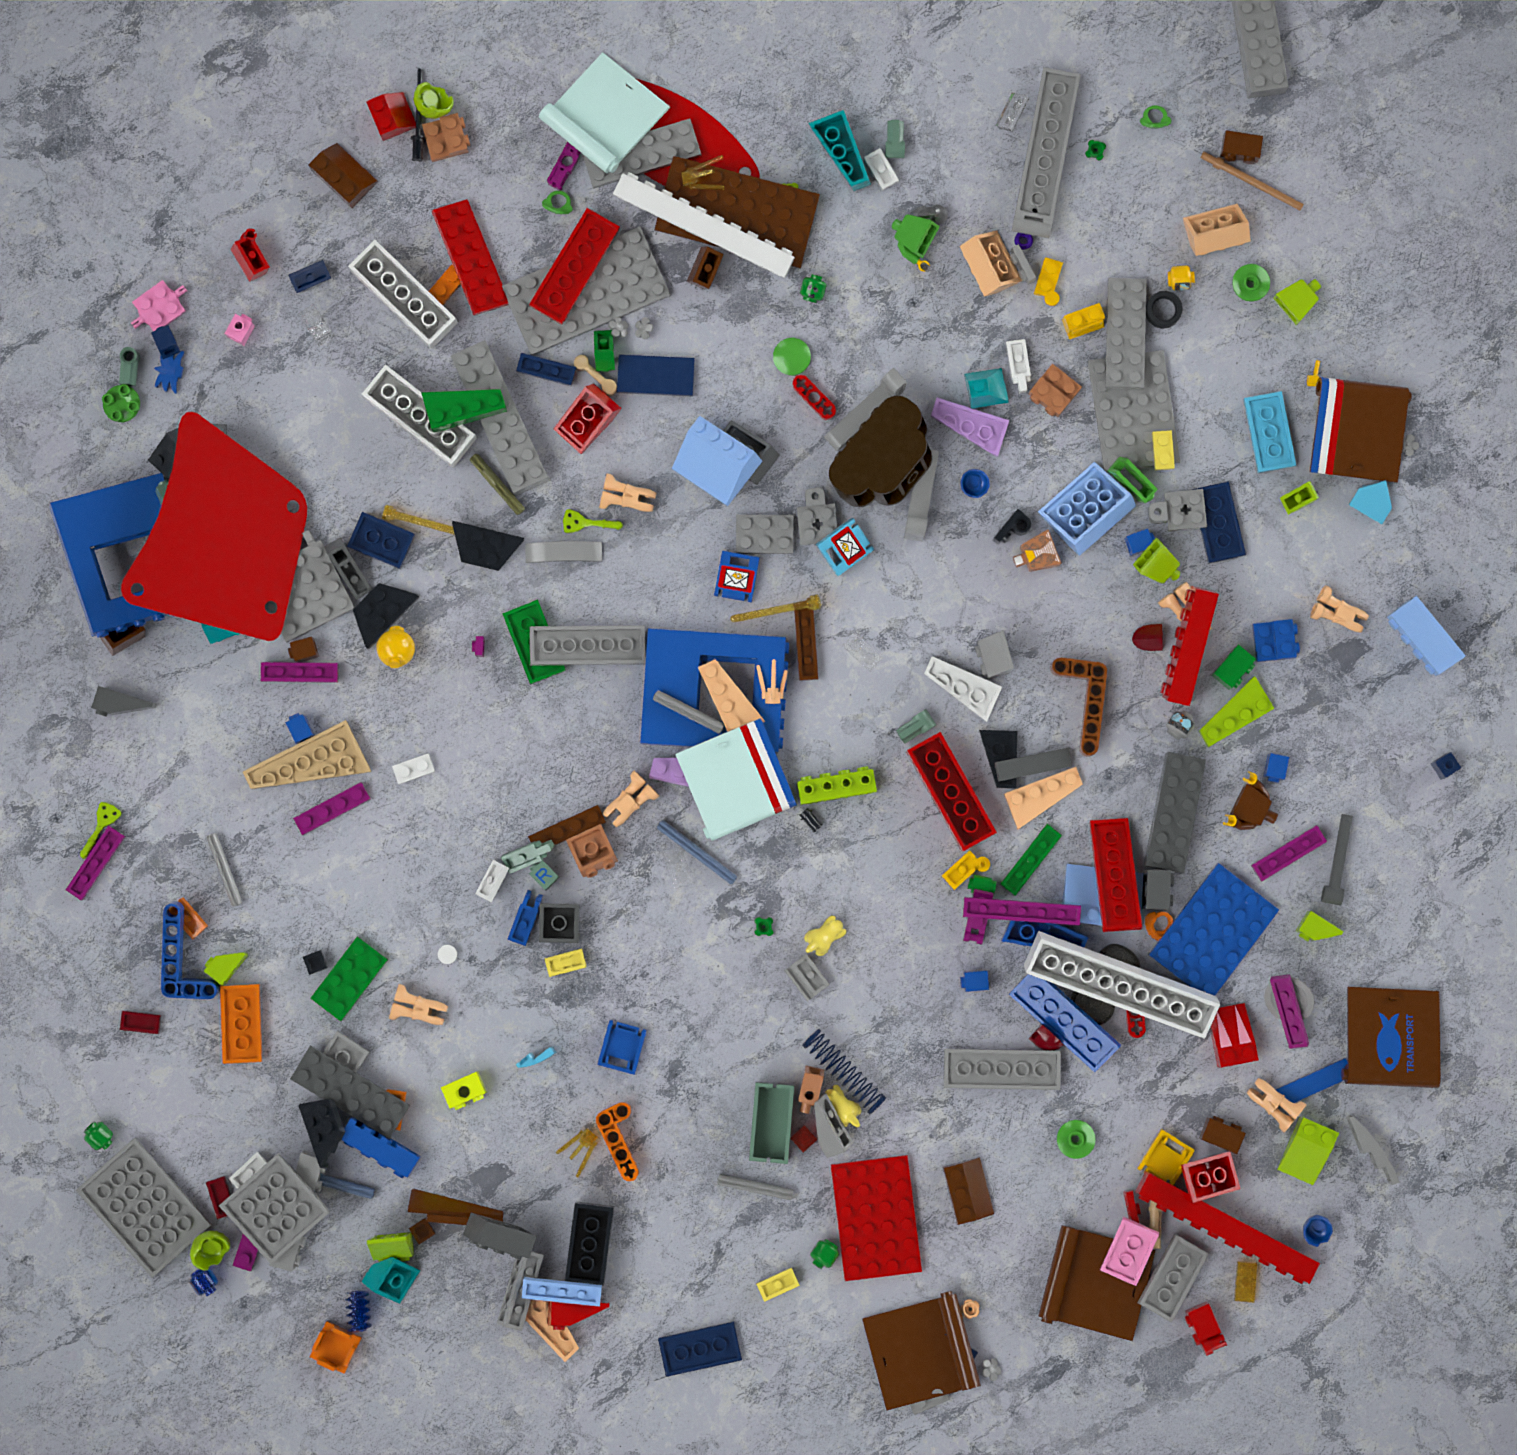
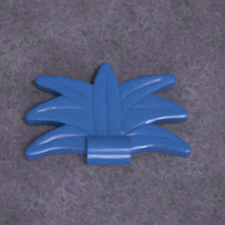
(169, 372)

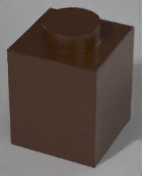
(303, 649)

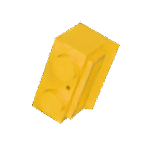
(1084, 321)

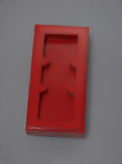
(1133, 1208)

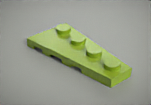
(1239, 711)

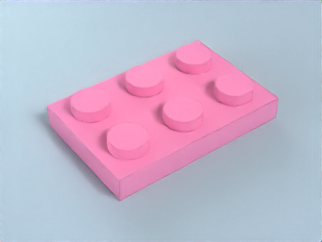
(1129, 1251)

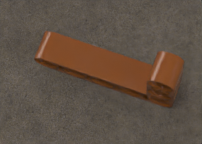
(1090, 699)

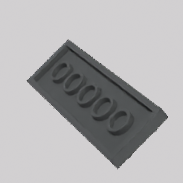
(350, 1091)

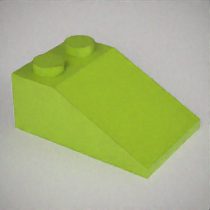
(1307, 1150)
(391, 1245)

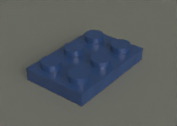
(381, 540)

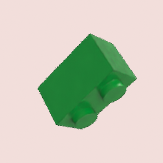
(1233, 667)

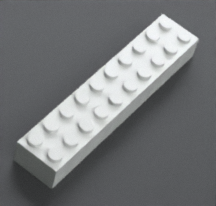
(1121, 984)

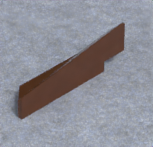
(446, 1209)

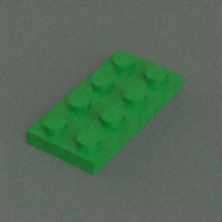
(518, 624)
(349, 979)

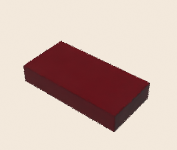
(140, 1022)
(218, 1192)

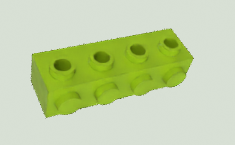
(836, 786)

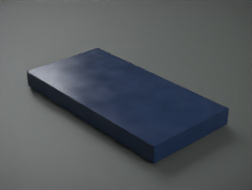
(655, 375)
(1223, 534)
(699, 1349)

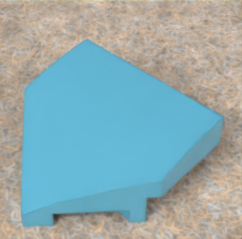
(1373, 501)
(531, 1060)

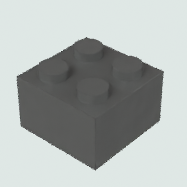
(1157, 890)
(559, 923)

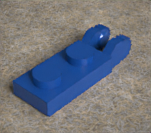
(524, 920)

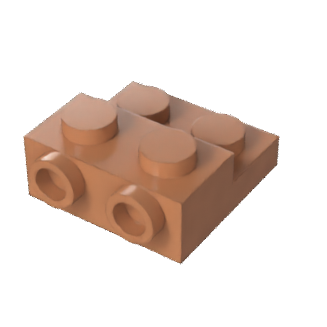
(446, 137)
(1054, 391)
(592, 851)

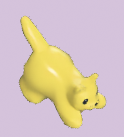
(821, 938)
(846, 1109)

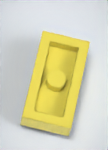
(1163, 450)
(777, 1284)

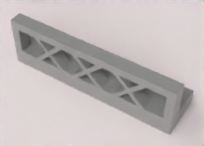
(514, 1307)

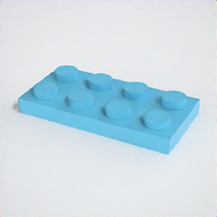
(1269, 432)

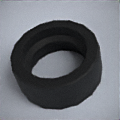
(1164, 295)

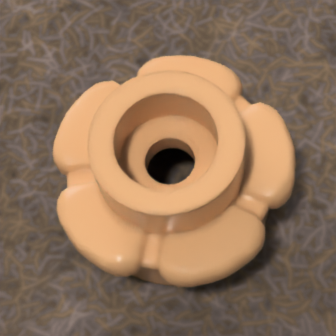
(965, 1308)

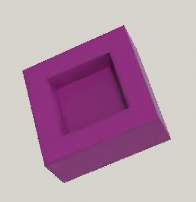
(478, 646)

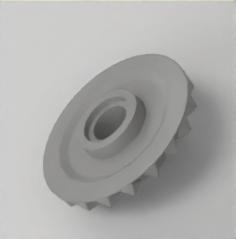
(1304, 997)

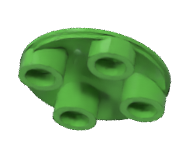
(791, 356)
(121, 403)

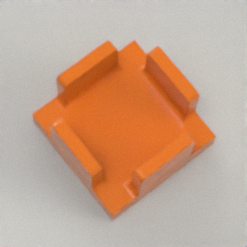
(335, 1347)

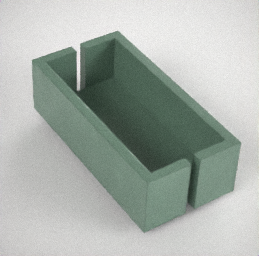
(771, 1123)

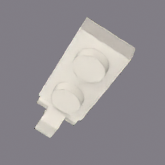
(1018, 363)

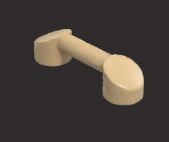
(608, 386)

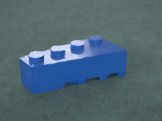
(1025, 933)
(384, 1150)

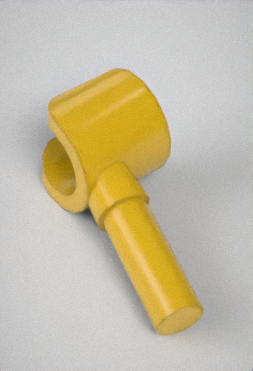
(1312, 379)

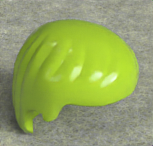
(432, 101)
(209, 1249)

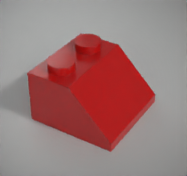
(391, 114)

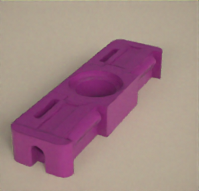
(560, 172)

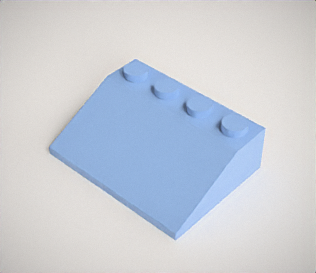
(715, 461)
(1087, 508)
(1425, 636)
(1081, 889)

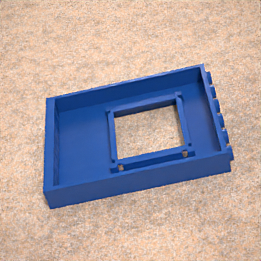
(100, 521)
(674, 670)

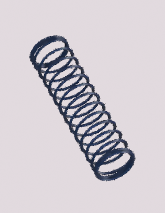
(807, 1043)

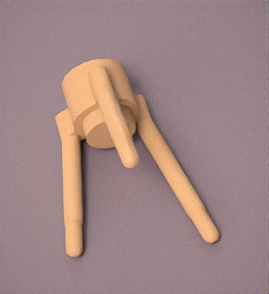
(773, 694)

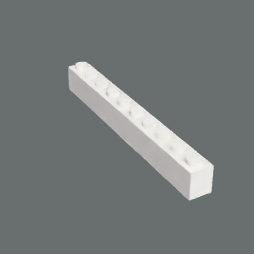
(703, 225)

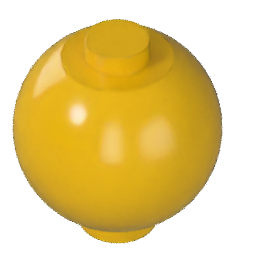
(395, 647)

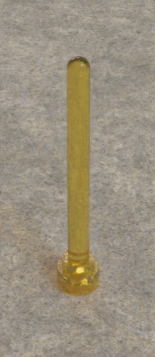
(391, 513)
(811, 603)

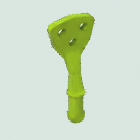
(583, 522)
(101, 824)

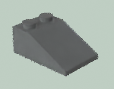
(760, 447)

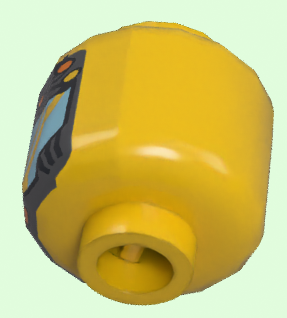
(1180, 278)

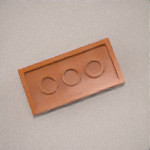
(241, 1023)

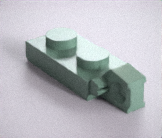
(526, 855)

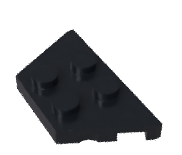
(484, 546)
(381, 610)
(323, 1128)

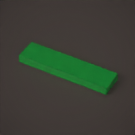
(1031, 859)

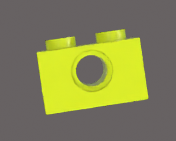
(452, 1093)

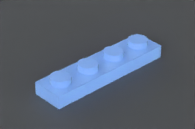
(561, 1291)

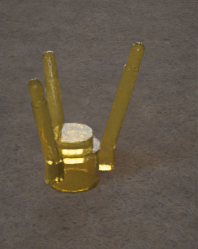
(691, 176)
(586, 1139)

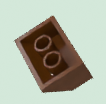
(342, 174)
(968, 1190)

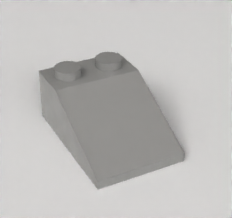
(994, 655)

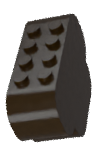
(883, 456)

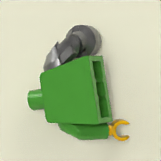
(918, 231)

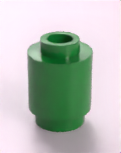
(981, 883)

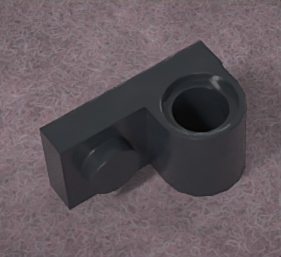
(1004, 534)

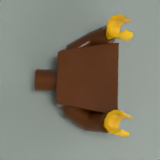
(1251, 806)

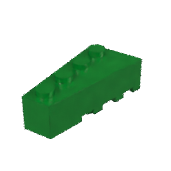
(457, 408)

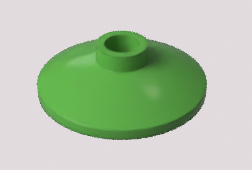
(1257, 276)
(1083, 1146)

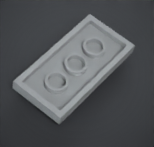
(1172, 1278)

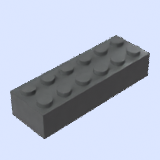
(1174, 812)

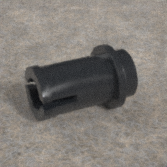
(810, 820)

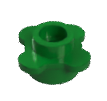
(1100, 146)
(767, 922)

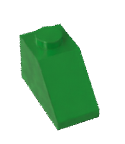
(604, 350)

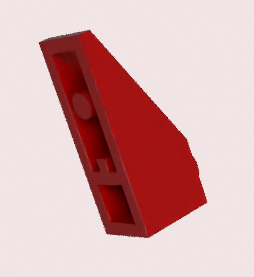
(567, 1314)

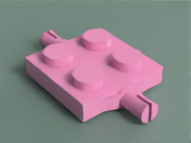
(159, 306)

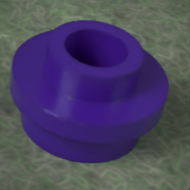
(1029, 238)

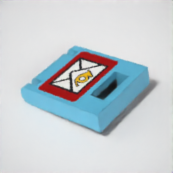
(848, 544)

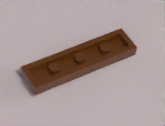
(806, 644)
(570, 827)

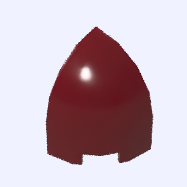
(1149, 637)
(1045, 1039)

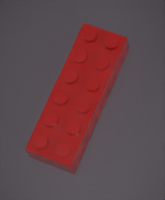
(1189, 645)
(951, 791)

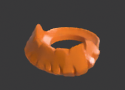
(1150, 919)

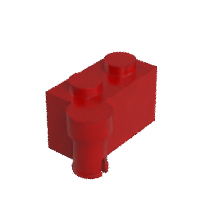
(249, 255)
(1205, 1328)

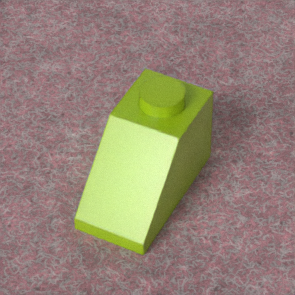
(1299, 498)
(1316, 928)
(224, 966)

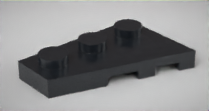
(1000, 746)

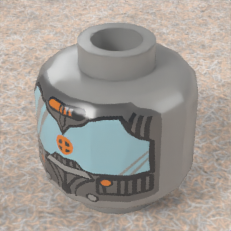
(1180, 724)

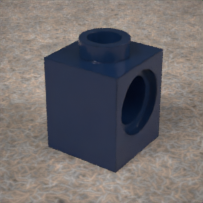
(165, 341)
(1445, 765)

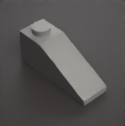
(830, 1129)

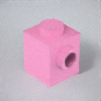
(240, 329)

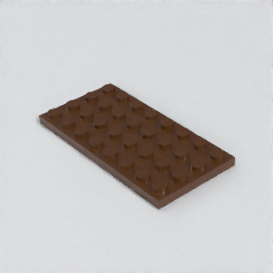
(754, 204)

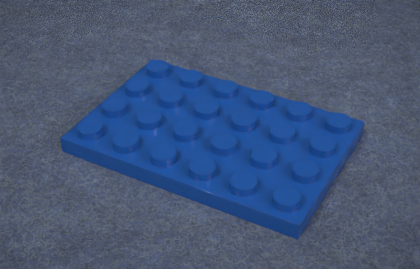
(1213, 931)

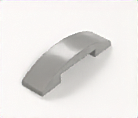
(563, 551)

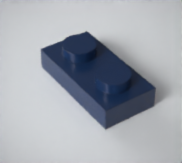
(309, 276)

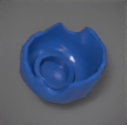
(975, 483)
(1317, 1230)

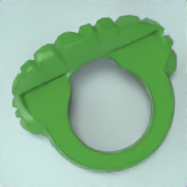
(1165, 121)
(566, 209)

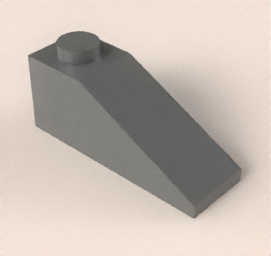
(348, 568)
(114, 702)

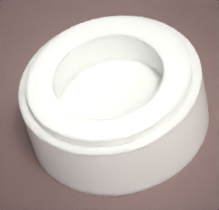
(447, 954)

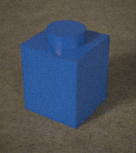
(1139, 541)
(299, 728)
(1276, 767)
(975, 981)

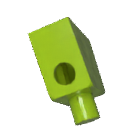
(1298, 299)
(1158, 563)

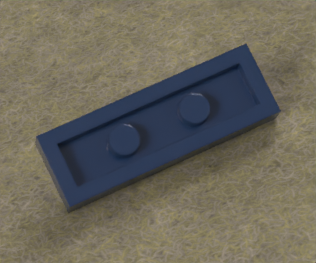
(546, 369)

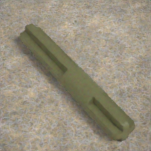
(497, 484)

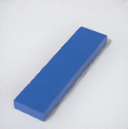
(1313, 1082)

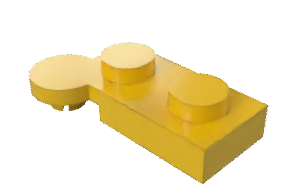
(1047, 281)
(964, 868)

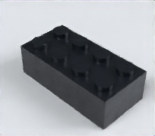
(589, 1243)

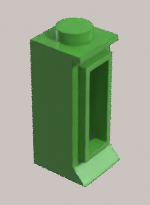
(1146, 493)

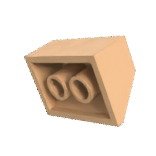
(1217, 229)
(990, 263)

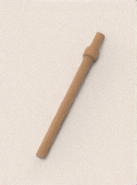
(1219, 163)

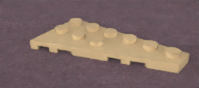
(319, 757)

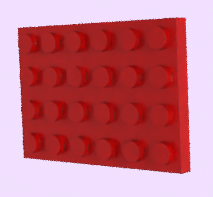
(876, 1218)

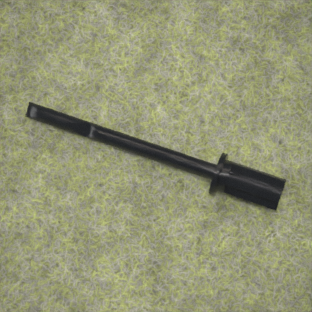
(418, 139)

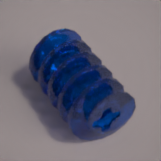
(358, 1311)

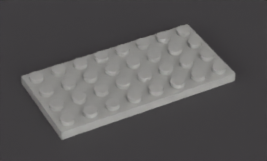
(619, 286)

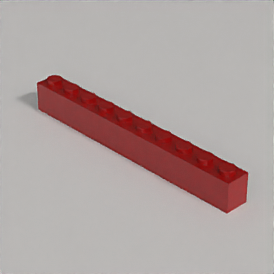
(1227, 1227)

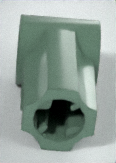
(895, 145)
(128, 369)
(919, 724)

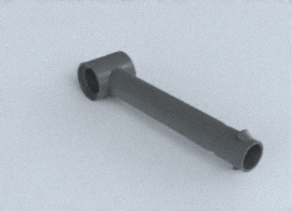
(1333, 893)

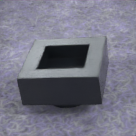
(315, 962)

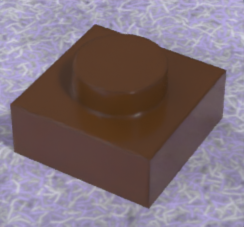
(422, 1231)

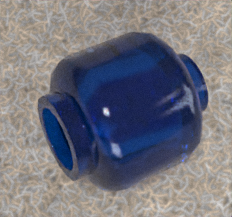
(203, 1282)

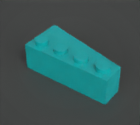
(838, 141)

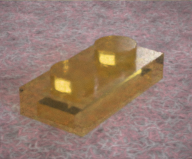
(1245, 1282)

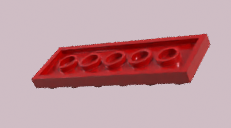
(470, 257)
(574, 266)
(1115, 875)

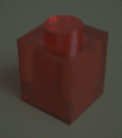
(803, 1138)

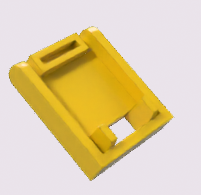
(1162, 1160)

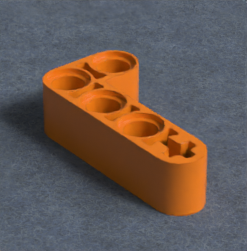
(621, 1143)

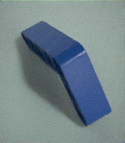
(177, 960)

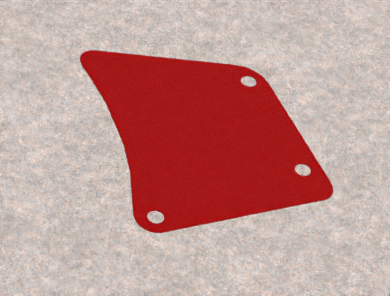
(220, 537)

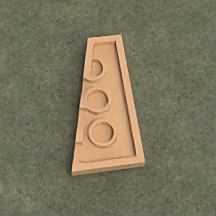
(729, 700)
(1037, 797)
(559, 1340)

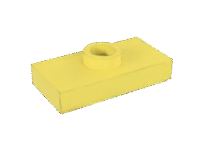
(565, 962)

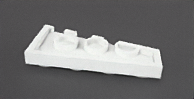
(968, 688)

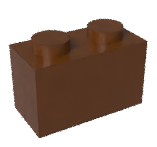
(1241, 147)
(705, 267)
(1222, 1135)

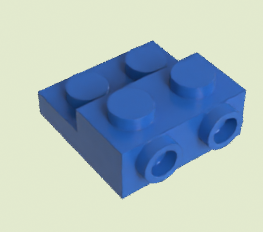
(1275, 640)

